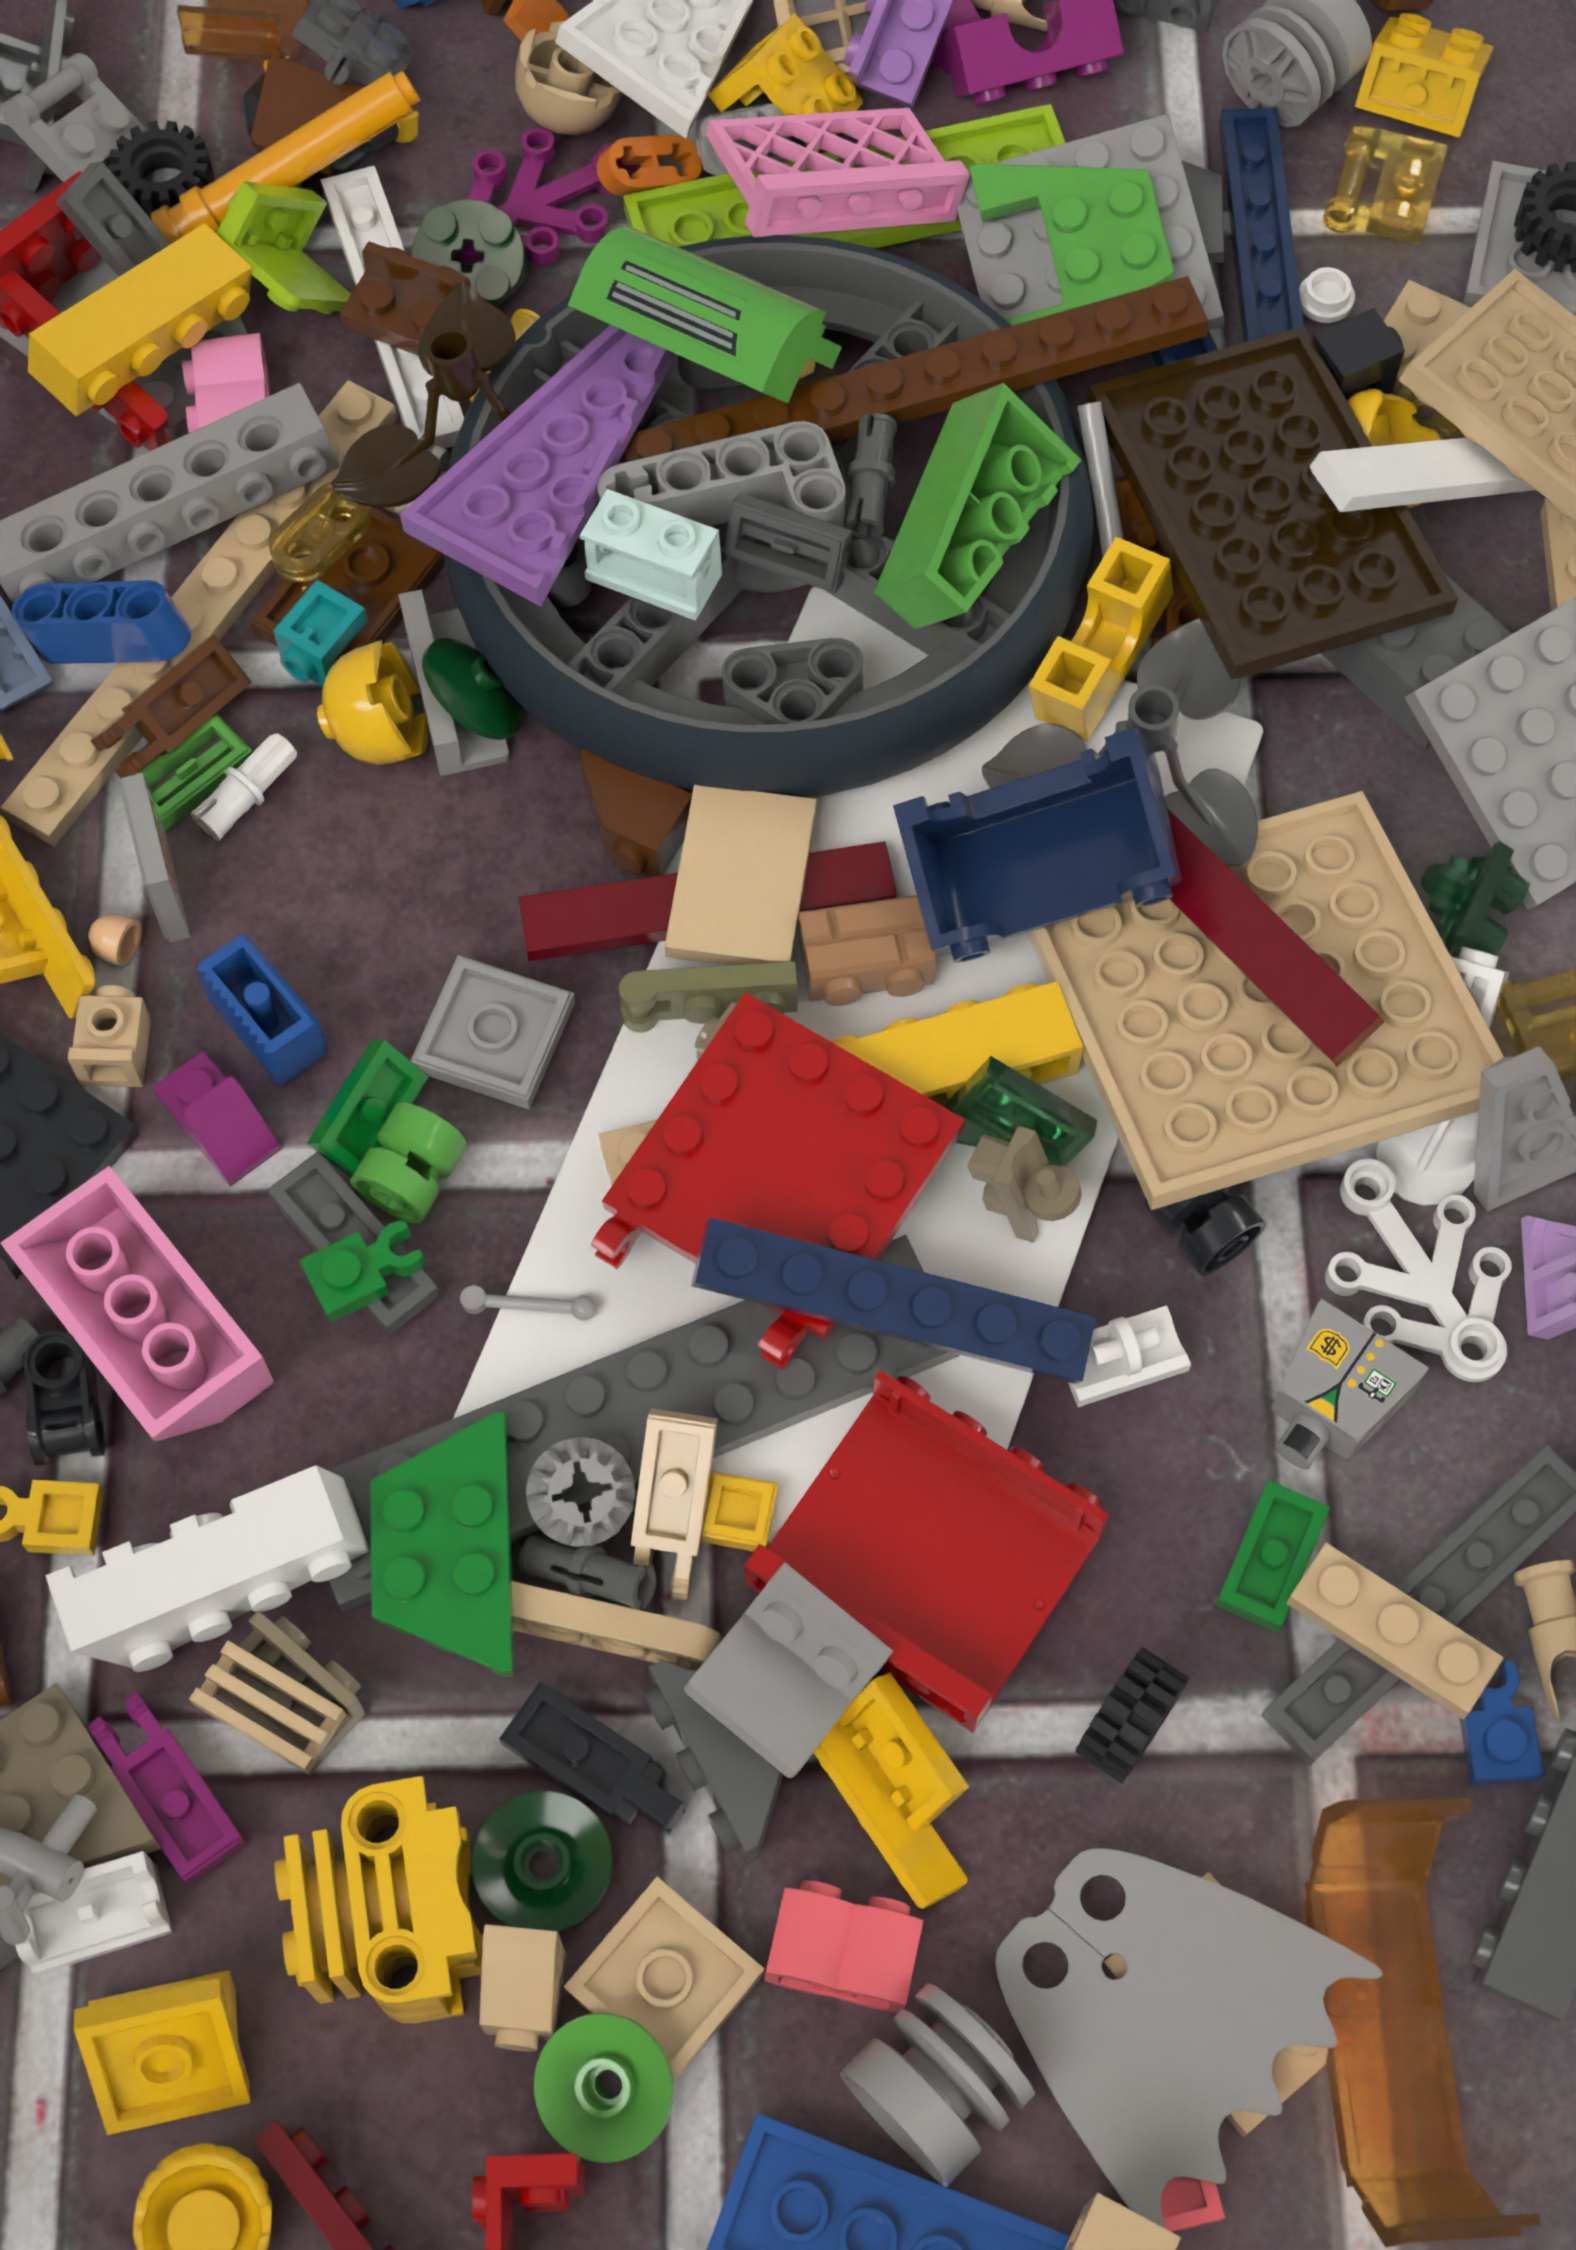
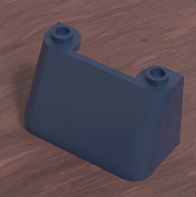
(1041, 848)

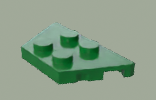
(447, 1546)

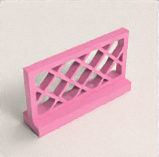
(836, 193)

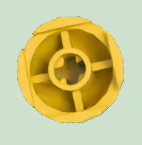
(371, 706)

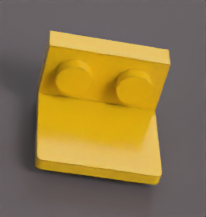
(791, 73)
(1423, 74)

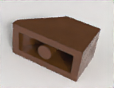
(636, 816)

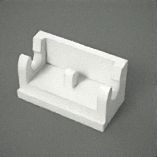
(110, 1910)

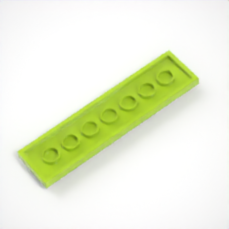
(717, 210)

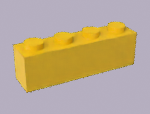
(139, 320)
(937, 1055)

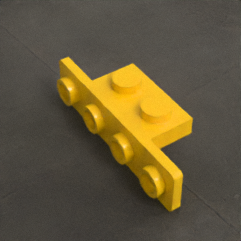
(35, 933)
(896, 1786)

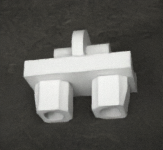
(1130, 1355)

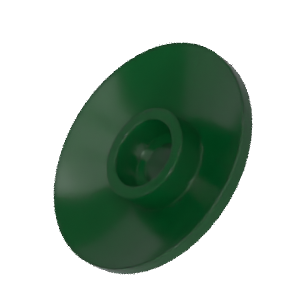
(470, 689)
(534, 1827)

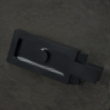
(590, 1760)

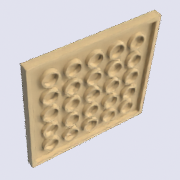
(1212, 1074)

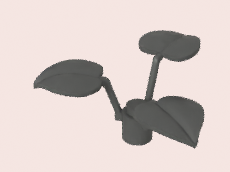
(1173, 676)

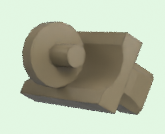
(1023, 1182)

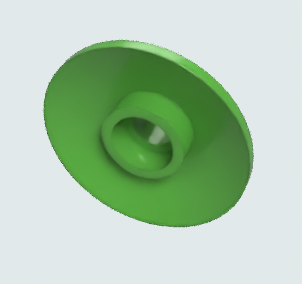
(572, 2092)

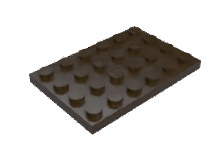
(1259, 546)

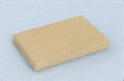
(740, 877)

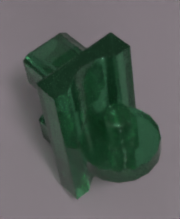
(1465, 892)

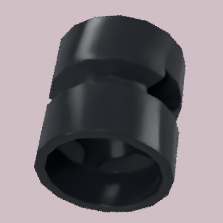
(1219, 1239)

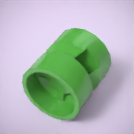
(405, 1169)

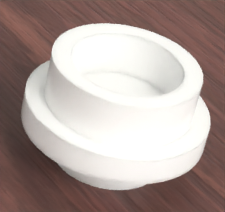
(1327, 295)

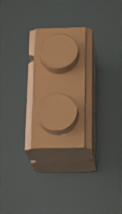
(865, 950)

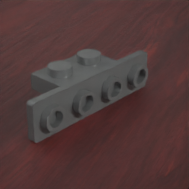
(28, 66)

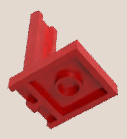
(36, 259)

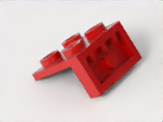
(538, 2181)

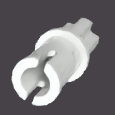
(244, 786)

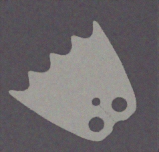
(1187, 2031)

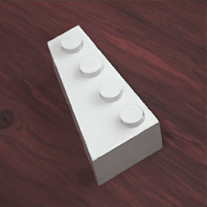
(210, 1571)

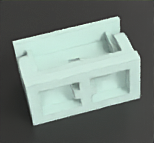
(652, 554)

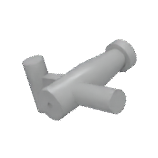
(40, 1866)

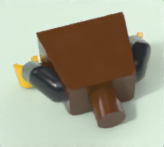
(294, 95)

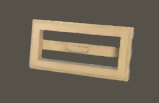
(220, 1677)

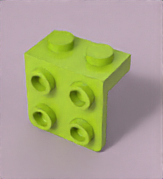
(269, 231)

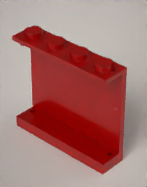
(937, 1545)

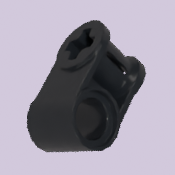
(63, 1412)

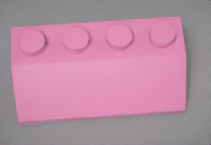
(138, 1309)

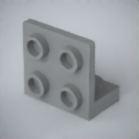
(787, 1670)

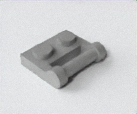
(81, 135)

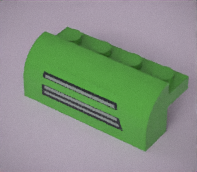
(702, 311)

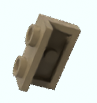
(284, 1649)

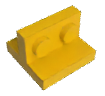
(163, 2052)

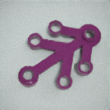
(537, 206)

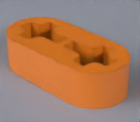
(647, 153)

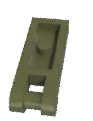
(703, 992)

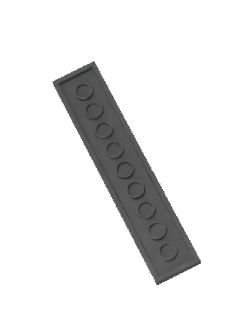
(694, 1369)

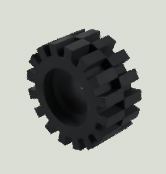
(156, 151)
(1536, 224)
(1132, 1714)

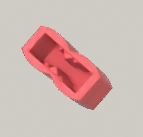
(844, 1947)

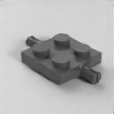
(353, 41)

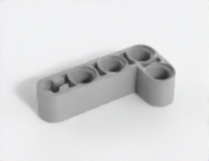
(778, 464)

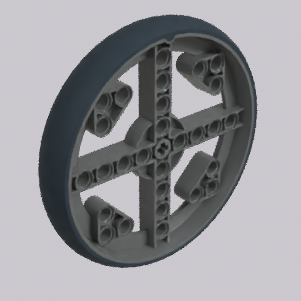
(848, 732)

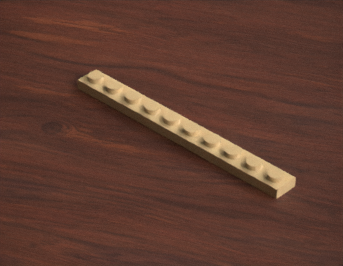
(210, 602)

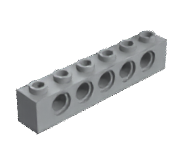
(166, 494)

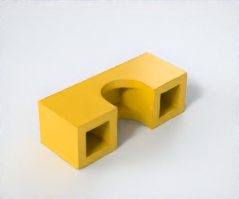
(1122, 610)

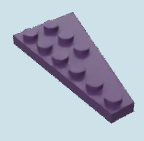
(534, 479)

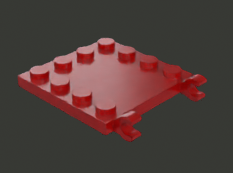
(782, 1141)

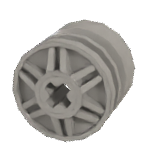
(1296, 55)
(938, 2083)

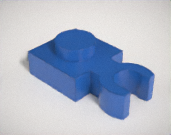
(1501, 1739)

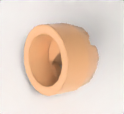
(115, 938)

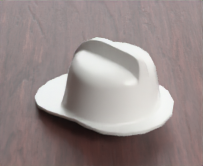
(1432, 1159)

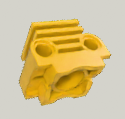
(384, 1904)

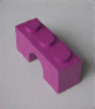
(986, 56)

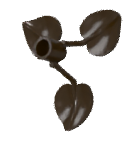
(457, 349)

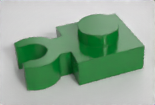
(352, 1275)

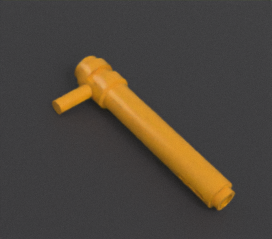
(297, 154)

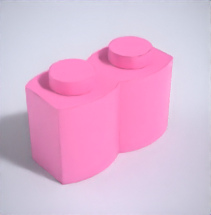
(224, 377)

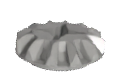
(554, 1472)

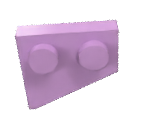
(1549, 1276)

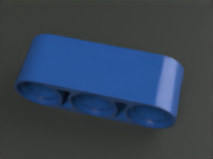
(101, 622)

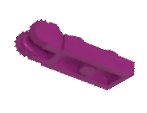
(170, 1795)

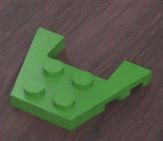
(1097, 224)

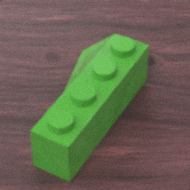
(971, 505)

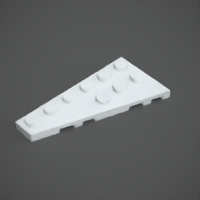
(657, 50)

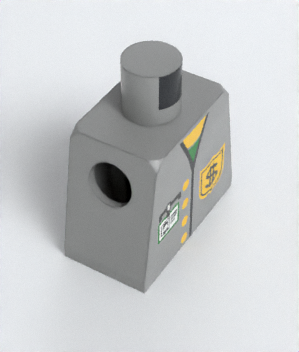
(1341, 1387)

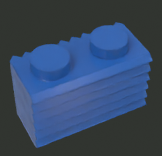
(262, 1009)

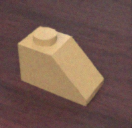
(521, 1985)

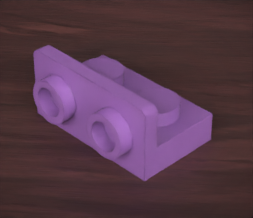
(897, 47)

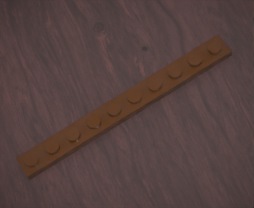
(948, 373)

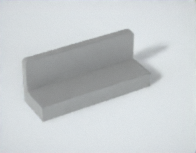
(453, 744)

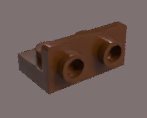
(397, 296)

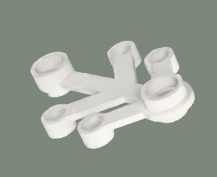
(1424, 1280)

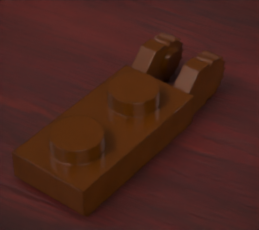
(176, 704)

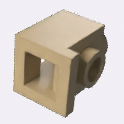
(112, 1055)

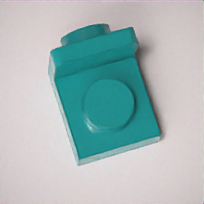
(317, 632)

